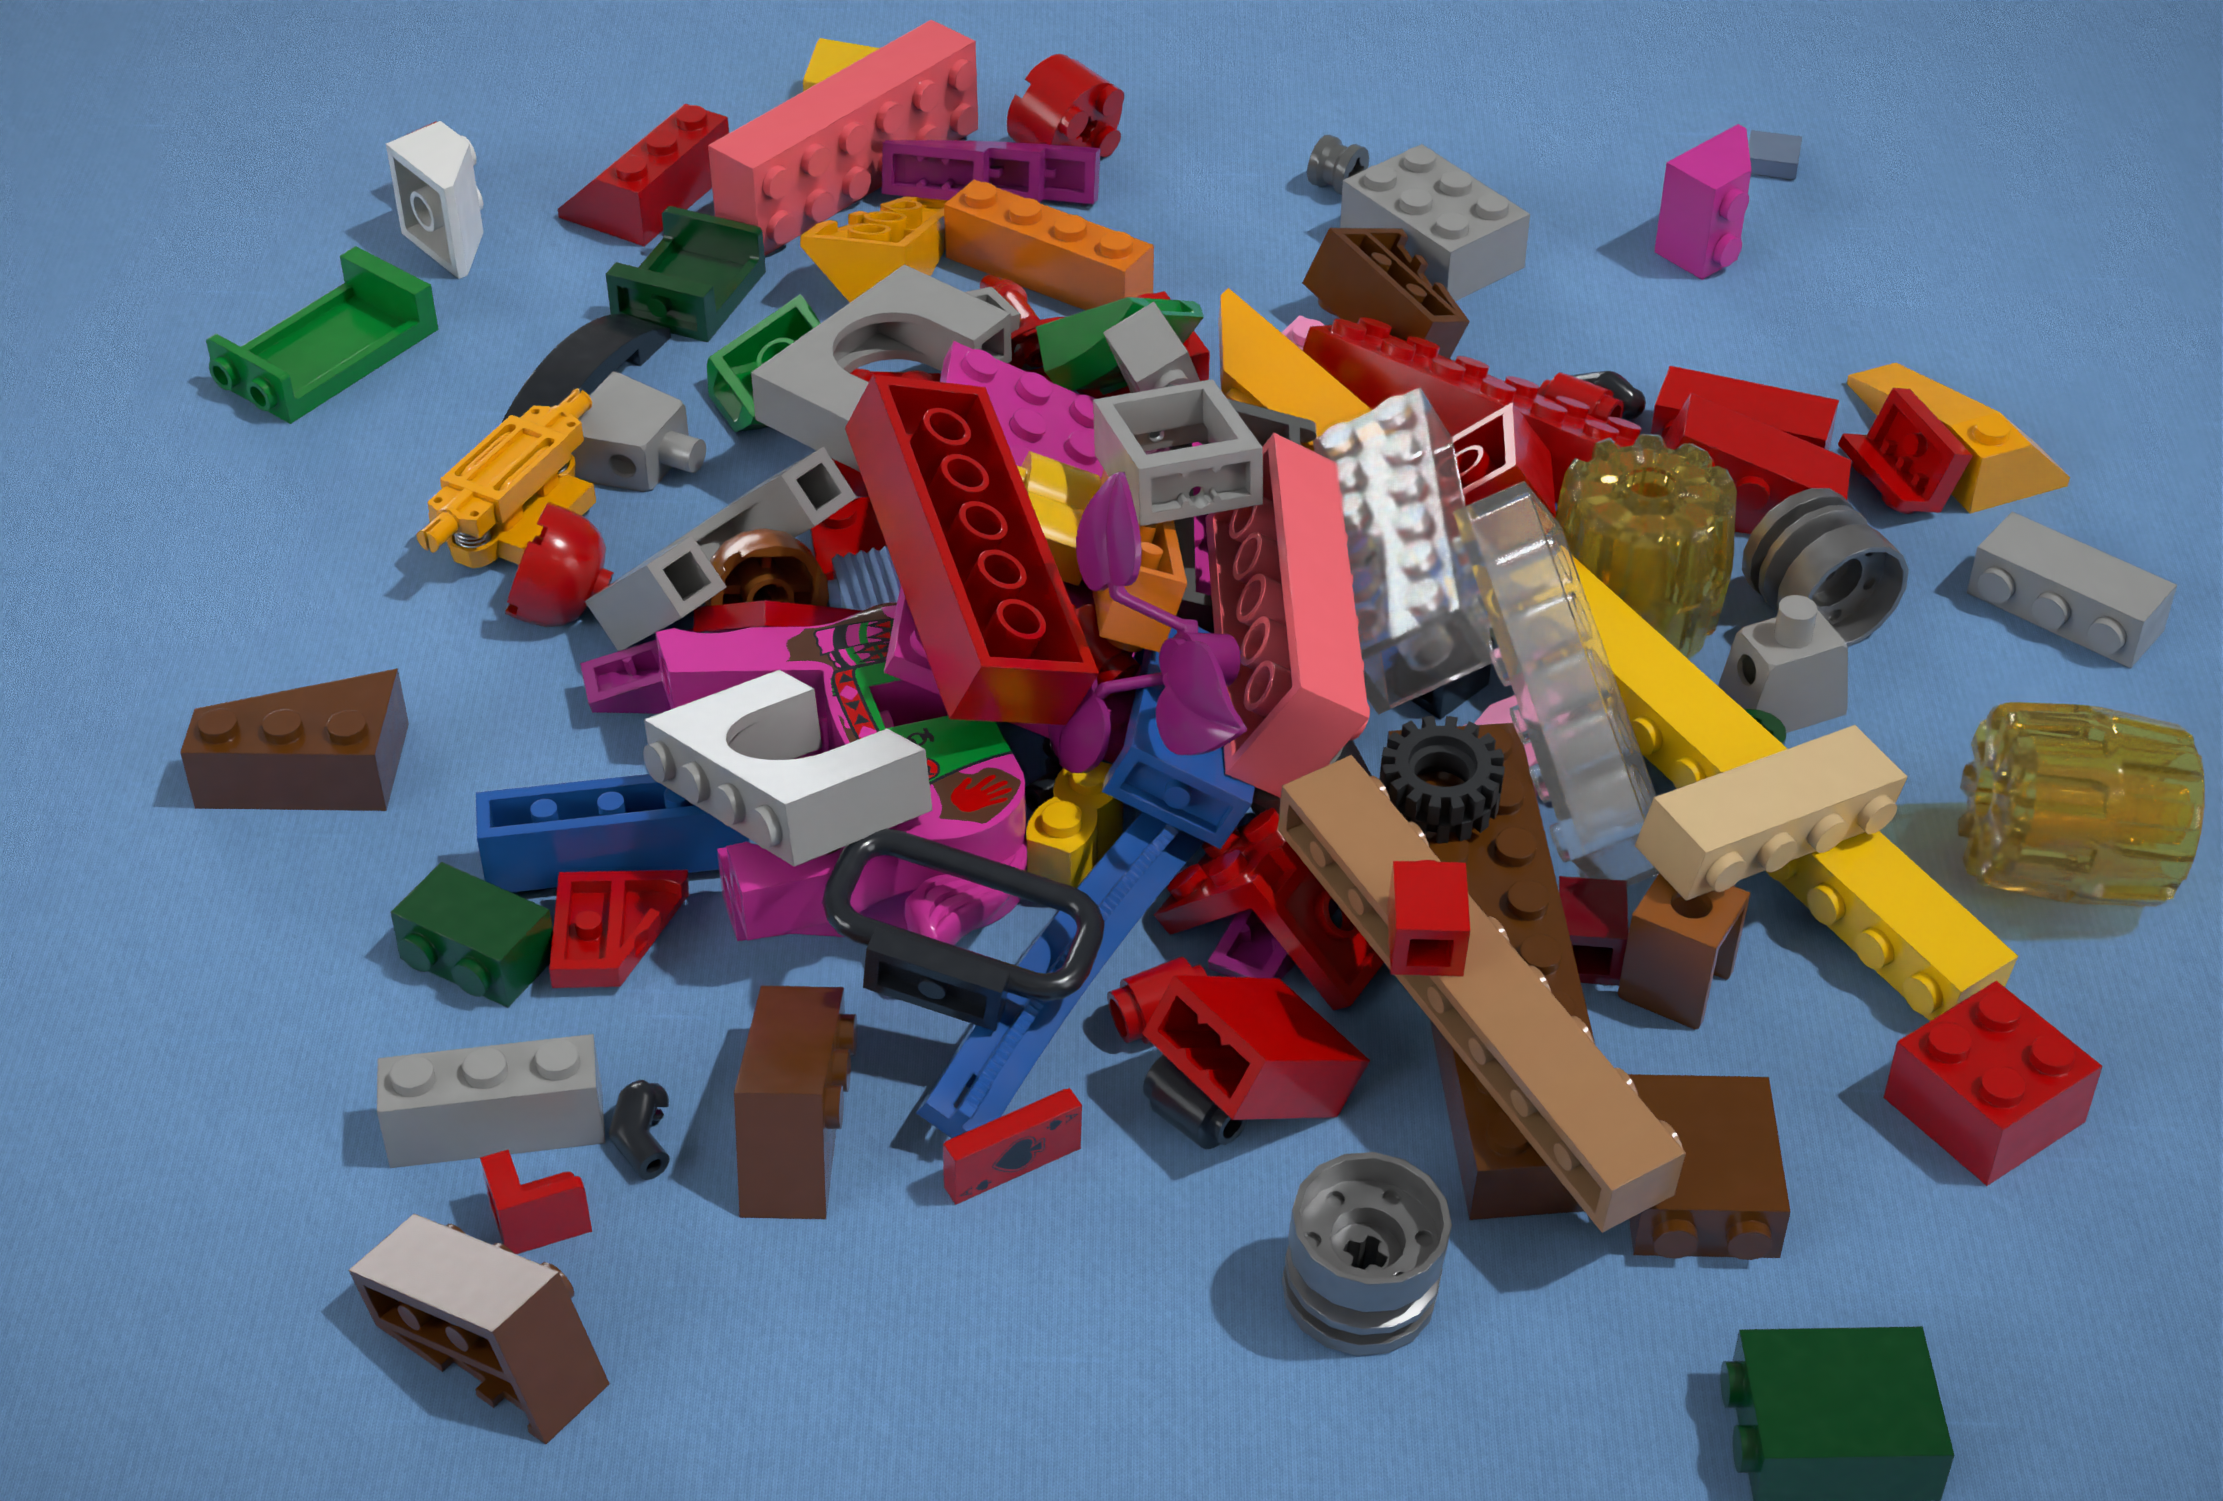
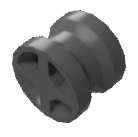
(1334, 162)

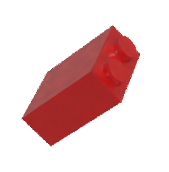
(1255, 1047)

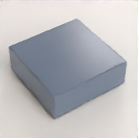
(1774, 154)

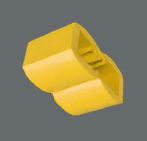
(1059, 499)
(1073, 827)

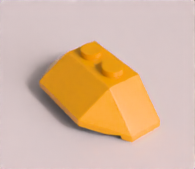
(1274, 373)

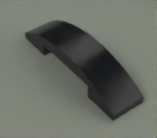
(588, 359)

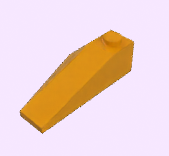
(878, 243)
(2004, 459)

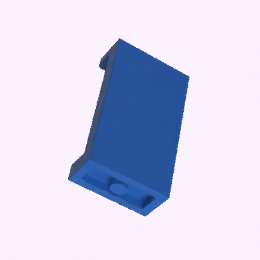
(1172, 787)

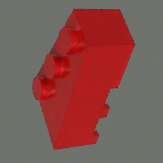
(1759, 458)

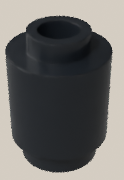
(1188, 1107)

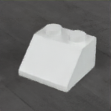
(438, 195)

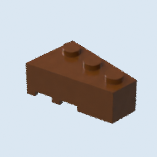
(1376, 278)
(300, 747)
(792, 1100)
(488, 1315)

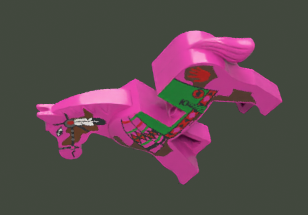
(970, 771)

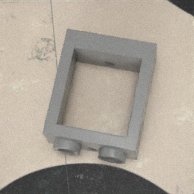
(1160, 482)

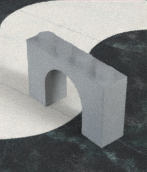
(906, 317)
(682, 574)
(739, 765)

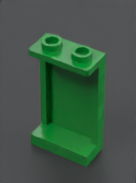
(328, 341)

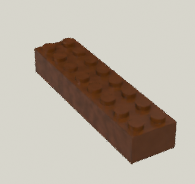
(1516, 884)

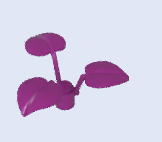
(1195, 667)

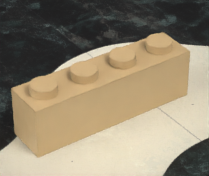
(1770, 812)

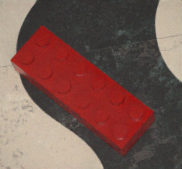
(1460, 391)
(970, 553)

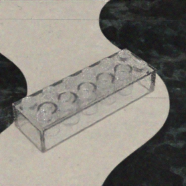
(1400, 525)
(1560, 681)

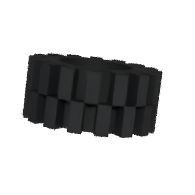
(1448, 751)

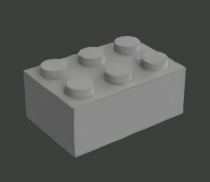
(1450, 218)

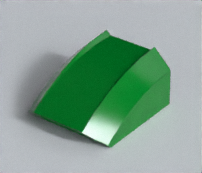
(1079, 354)
(732, 365)

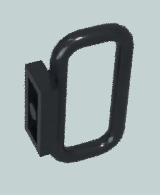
(943, 974)

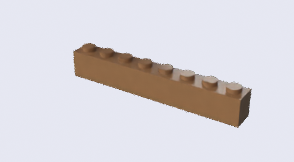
(1496, 1015)

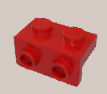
(1908, 455)

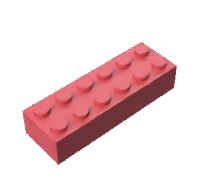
(828, 141)
(1290, 605)

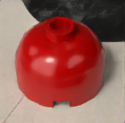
(559, 570)

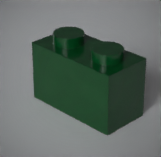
(473, 934)

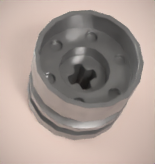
(1830, 554)
(1365, 1253)

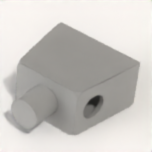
(634, 436)
(1790, 666)

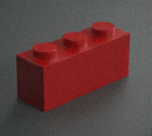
(1790, 411)

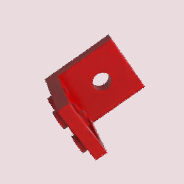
(1266, 874)

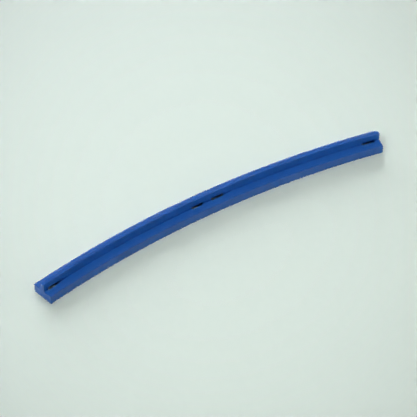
(999, 1060)

